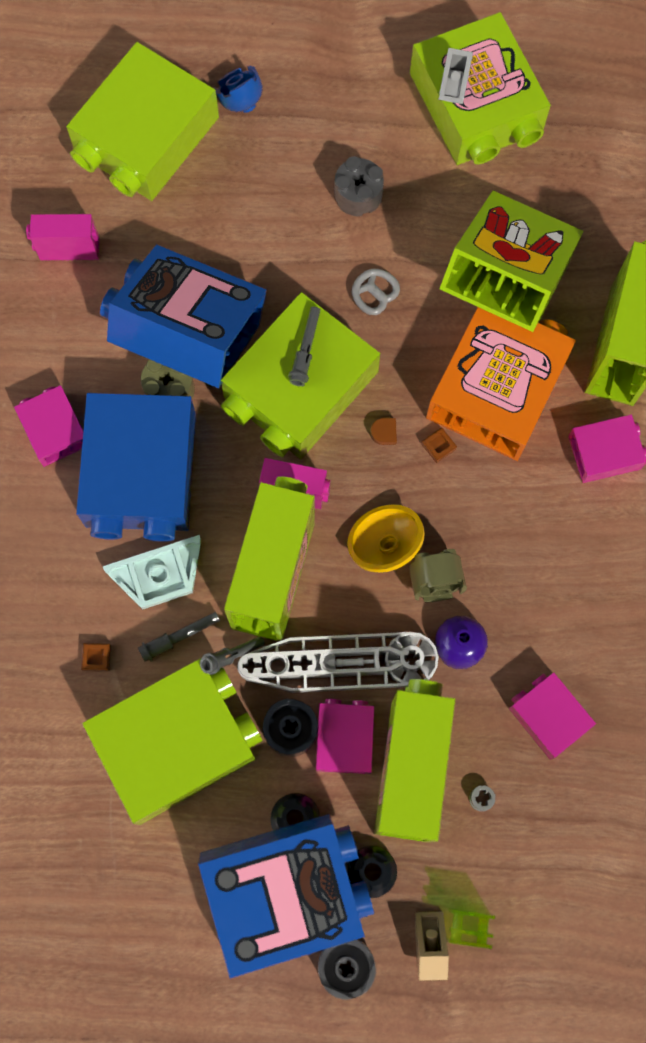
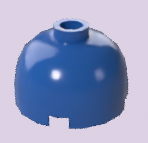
(240, 90)

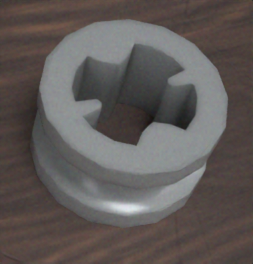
(489, 803)

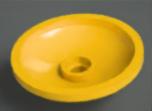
(385, 538)

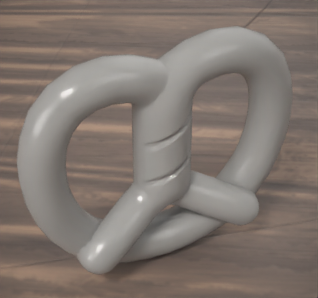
(383, 298)

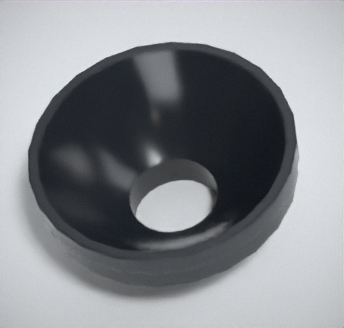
(290, 802)
(388, 868)

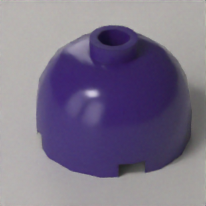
(457, 653)

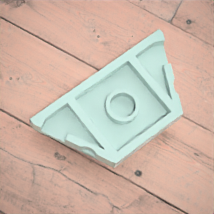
(159, 573)

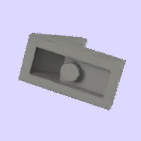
(455, 75)

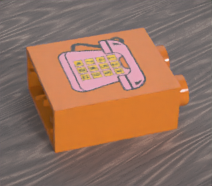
(500, 381)

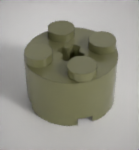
(156, 376)
(437, 576)

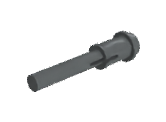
(298, 375)
(166, 641)
(213, 662)

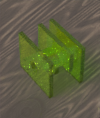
(482, 933)

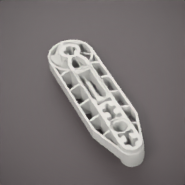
(324, 661)

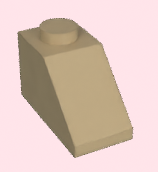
(431, 946)

